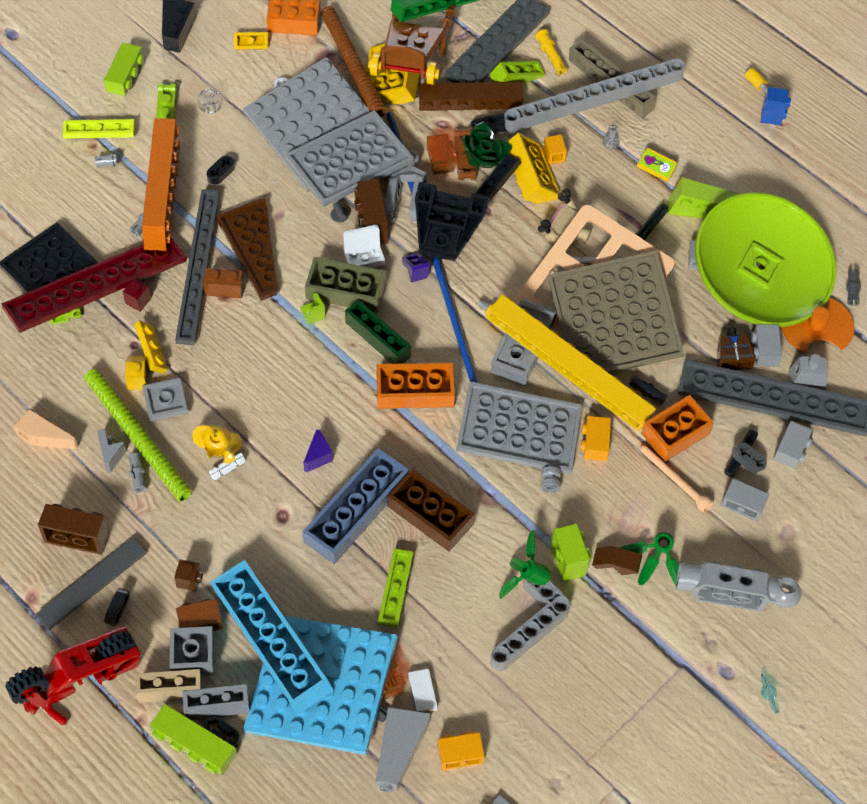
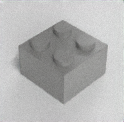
(192, 649)

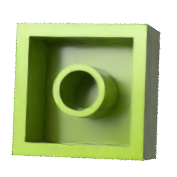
(570, 552)

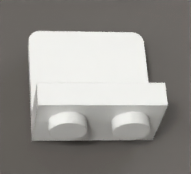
(363, 247)

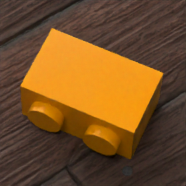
(596, 438)
(460, 750)

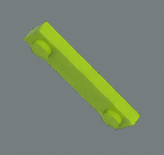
(395, 588)

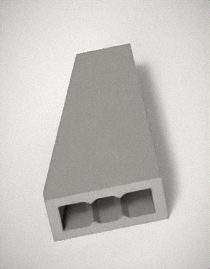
(400, 742)

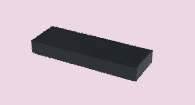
(499, 177)

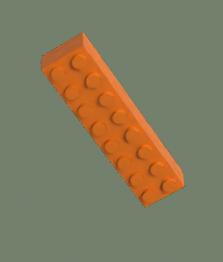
(161, 184)

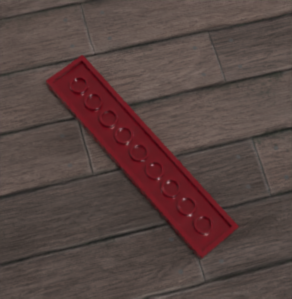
(90, 285)

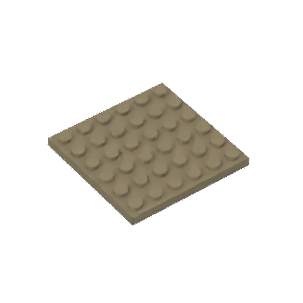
(618, 312)

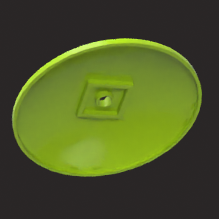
(781, 237)

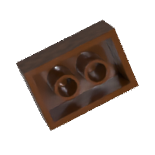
(371, 207)
(73, 528)

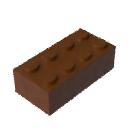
(430, 510)

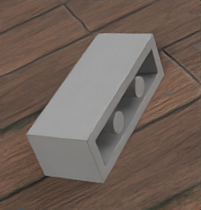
(216, 702)

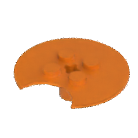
(827, 323)

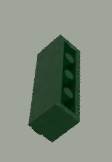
(377, 333)

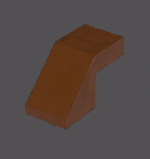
(621, 560)

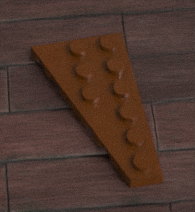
(250, 239)

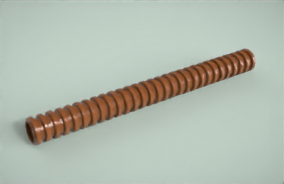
(352, 61)

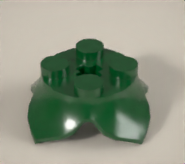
(483, 149)

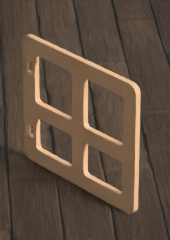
(558, 256)

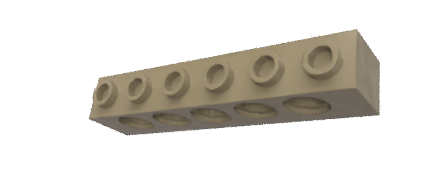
(600, 69)

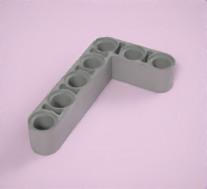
(533, 624)

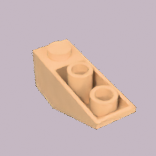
(40, 432)

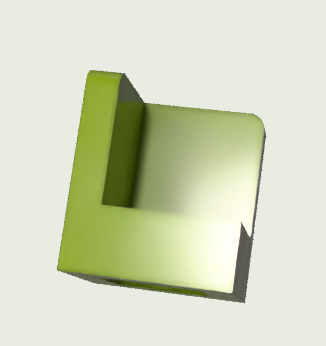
(313, 311)

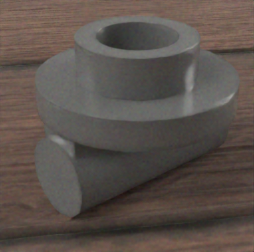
(339, 213)

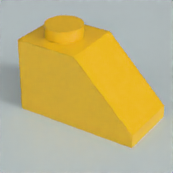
(136, 372)

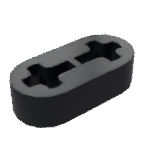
(220, 169)
(117, 607)
(224, 728)

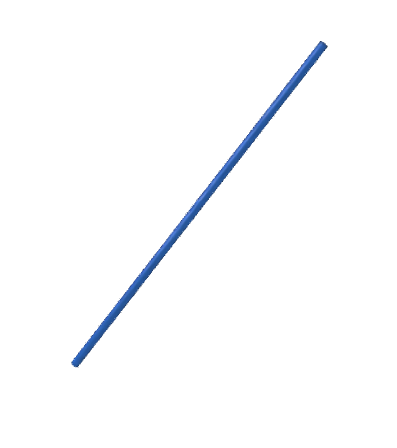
(443, 285)

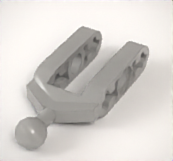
(407, 174)

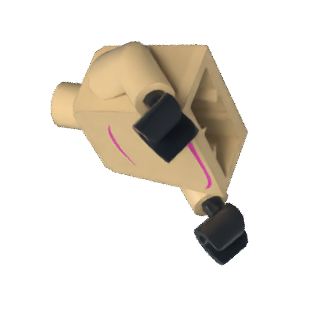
(561, 219)

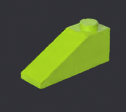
(517, 71)

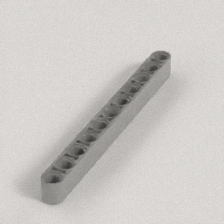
(594, 95)

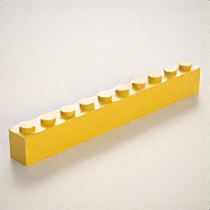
(570, 362)

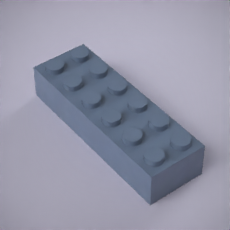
(354, 506)

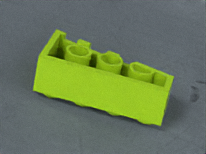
(695, 198)

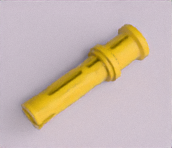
(548, 46)

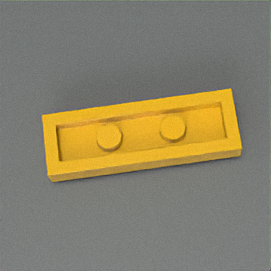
(151, 347)

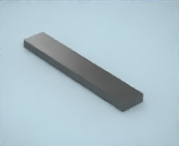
(91, 584)

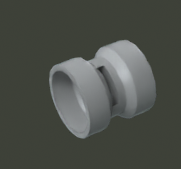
(550, 479)

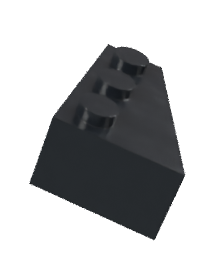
(176, 23)

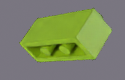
(124, 69)

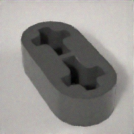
(749, 457)

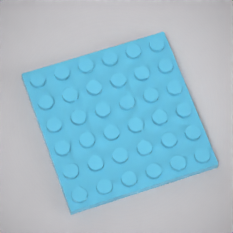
(357, 670)

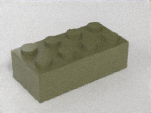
(345, 283)

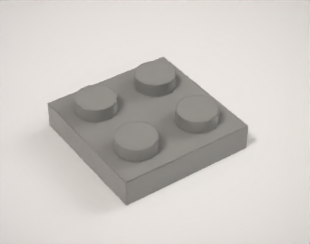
(165, 399)

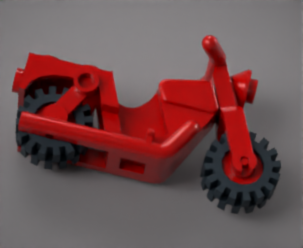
(113, 655)

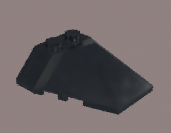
(446, 220)

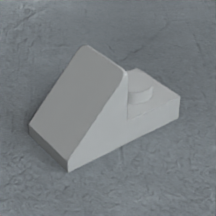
(111, 452)

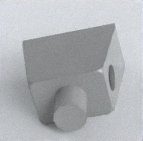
(809, 372)

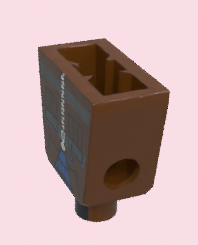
(735, 351)

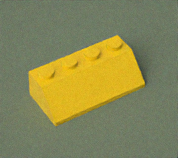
(534, 172)

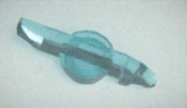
(769, 693)

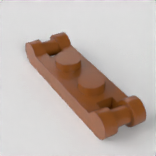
(464, 169)

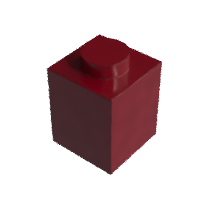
(136, 295)

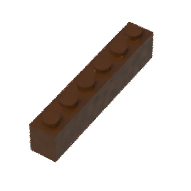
(470, 96)

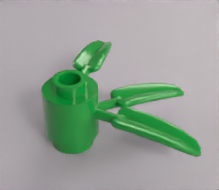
(652, 562)
(529, 569)

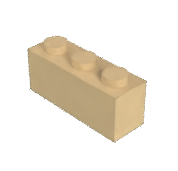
(166, 685)

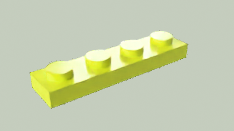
(98, 128)

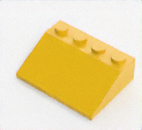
(394, 85)

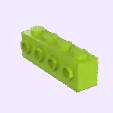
(193, 740)

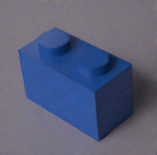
(775, 106)

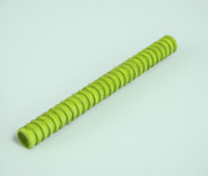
(138, 435)

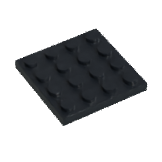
(46, 259)

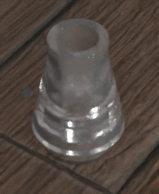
(611, 138)

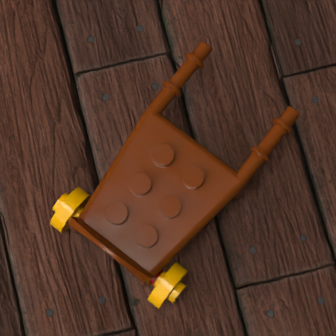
(411, 47)

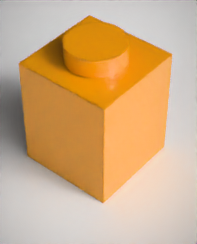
(554, 149)

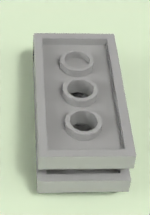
(512, 358)

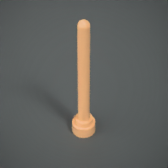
(703, 503)

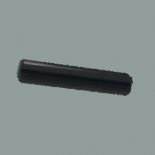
(653, 220)
(733, 465)

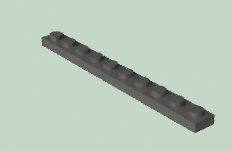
(198, 262)

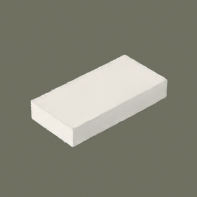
(422, 691)

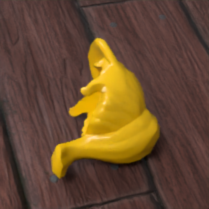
(217, 441)

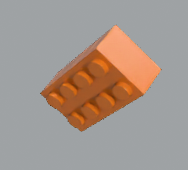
(415, 385)

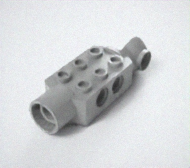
(736, 586)

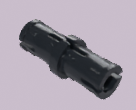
(648, 390)

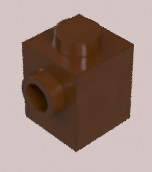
(188, 575)

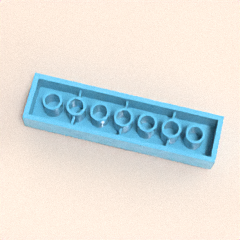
(271, 637)

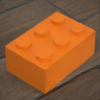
(293, 16)
(677, 428)

